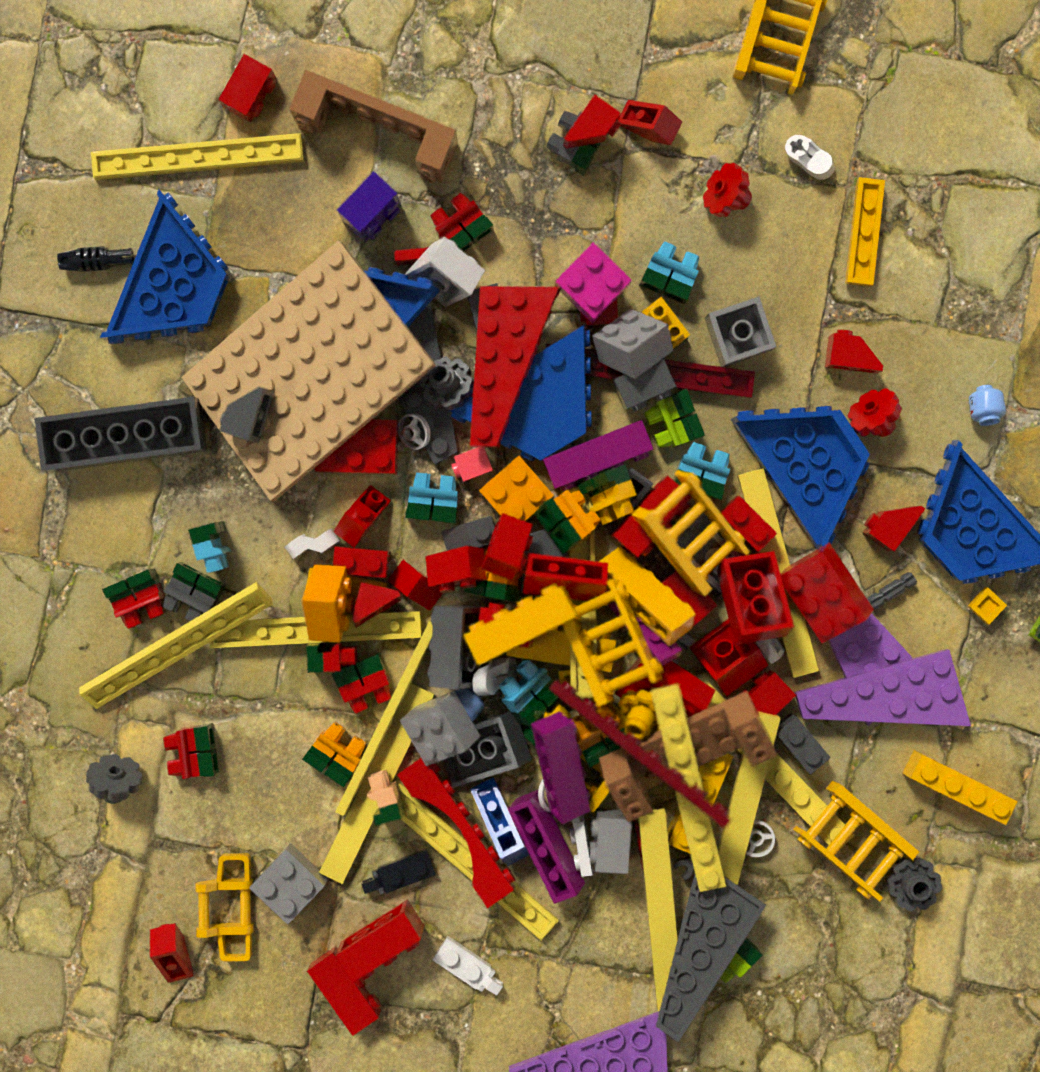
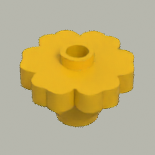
(638, 713)

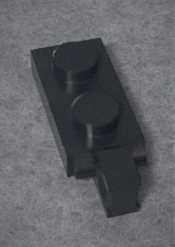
(400, 873)

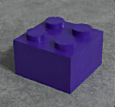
(370, 207)

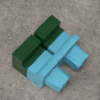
(682, 273)
(714, 472)
(422, 496)
(208, 545)
(529, 696)

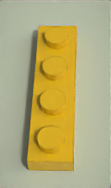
(865, 232)

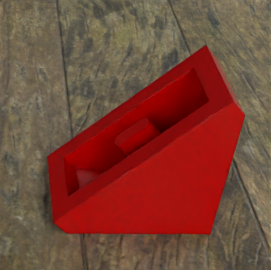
(414, 585)
(373, 601)

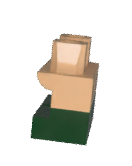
(387, 797)

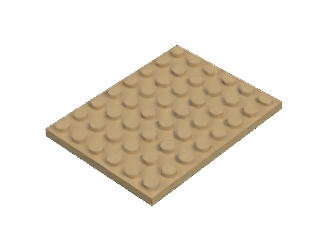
(327, 354)

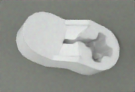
(820, 163)
(320, 544)
(488, 678)

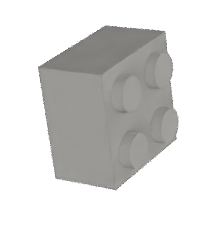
(740, 332)
(633, 343)
(440, 728)
(611, 841)
(289, 883)

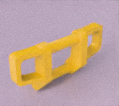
(245, 926)

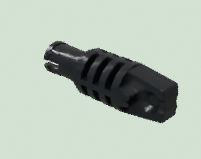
(93, 258)

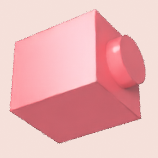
(471, 464)

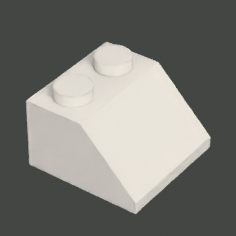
(449, 269)

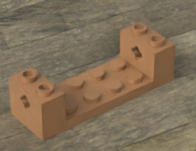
(318, 95)
(713, 734)

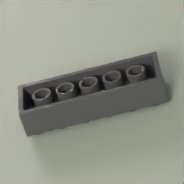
(120, 434)

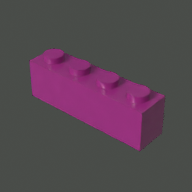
(598, 454)
(561, 767)
(546, 847)

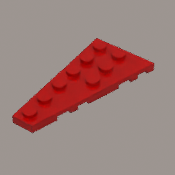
(506, 344)

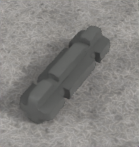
(892, 590)

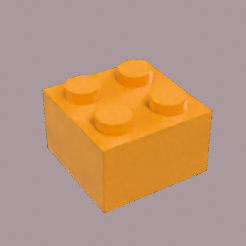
(516, 490)
(327, 603)

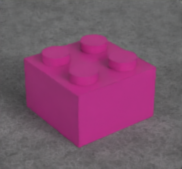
(592, 282)

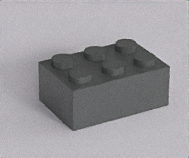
(451, 657)

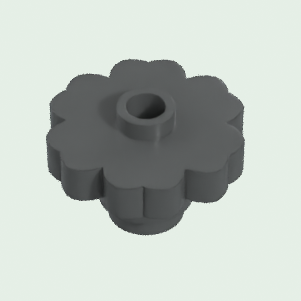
(447, 384)
(113, 778)
(914, 883)

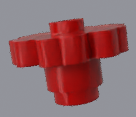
(727, 190)
(875, 413)

